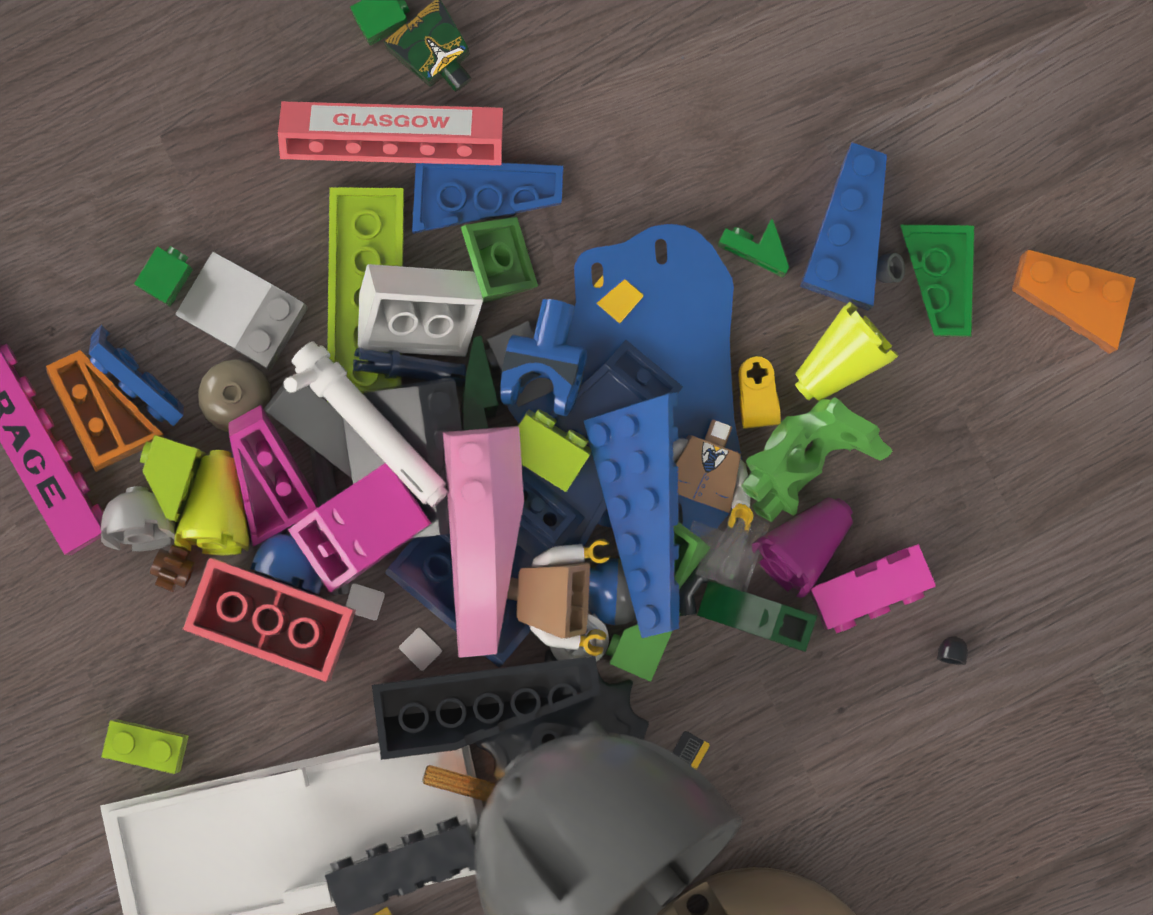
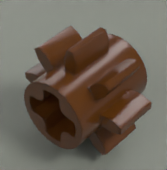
(172, 568)

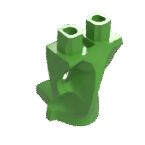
(785, 467)

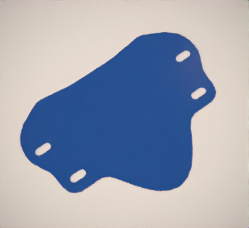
(676, 324)

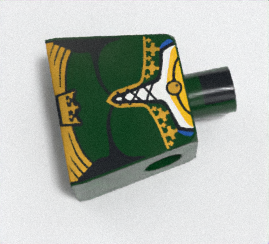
(432, 47)

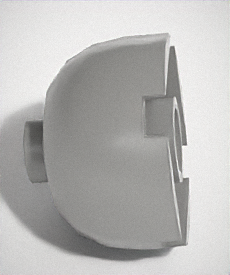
(136, 520)

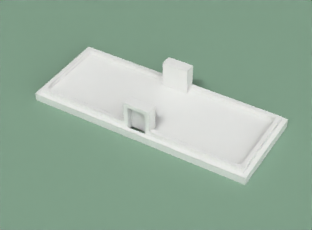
(268, 839)

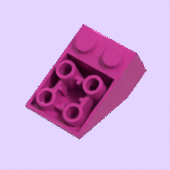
(359, 527)

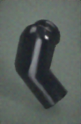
(686, 593)

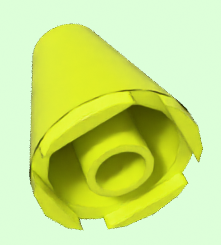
(843, 355)
(214, 509)

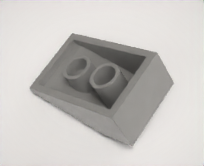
(242, 310)

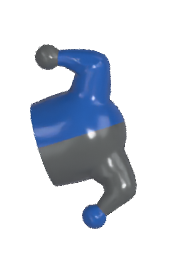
(610, 593)

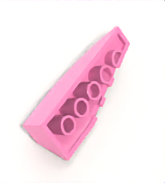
(484, 529)

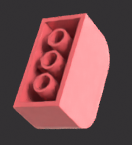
(269, 619)

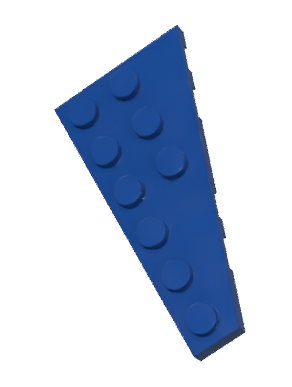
(641, 497)

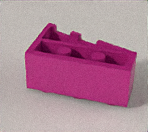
(269, 477)
(872, 588)

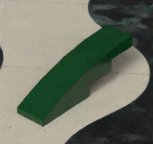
(478, 392)

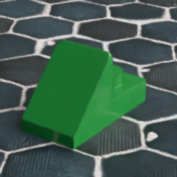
(766, 254)

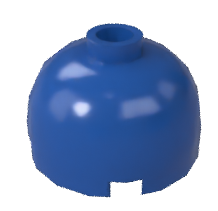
(287, 563)

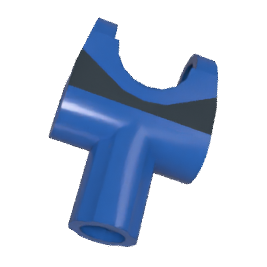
(545, 358)

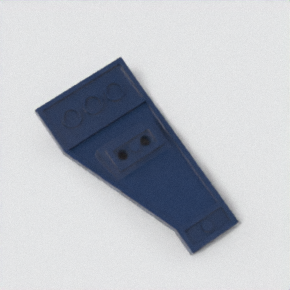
(426, 562)

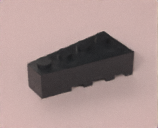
(402, 867)

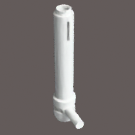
(330, 381)

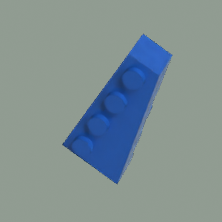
(848, 240)

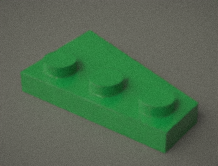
(944, 272)

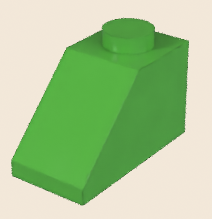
(637, 654)

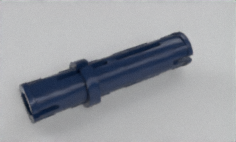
(397, 365)

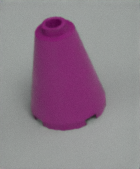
(804, 544)

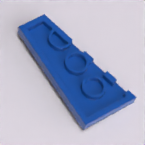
(471, 193)

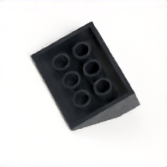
(420, 416)

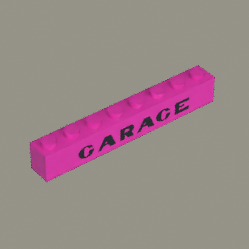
(44, 462)

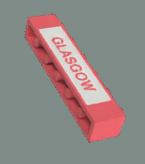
(390, 133)

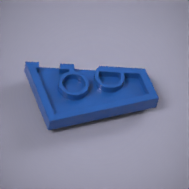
(122, 365)

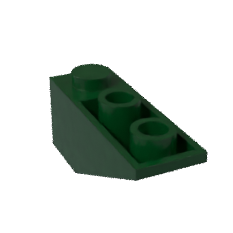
(757, 616)

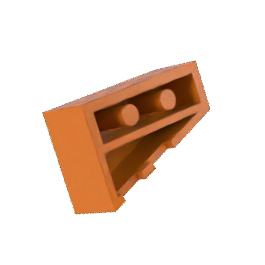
(1077, 294)
(100, 414)

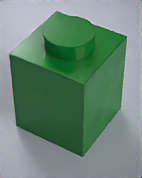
(379, 18)
(164, 274)

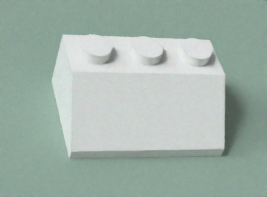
(418, 310)

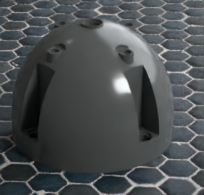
(597, 828)

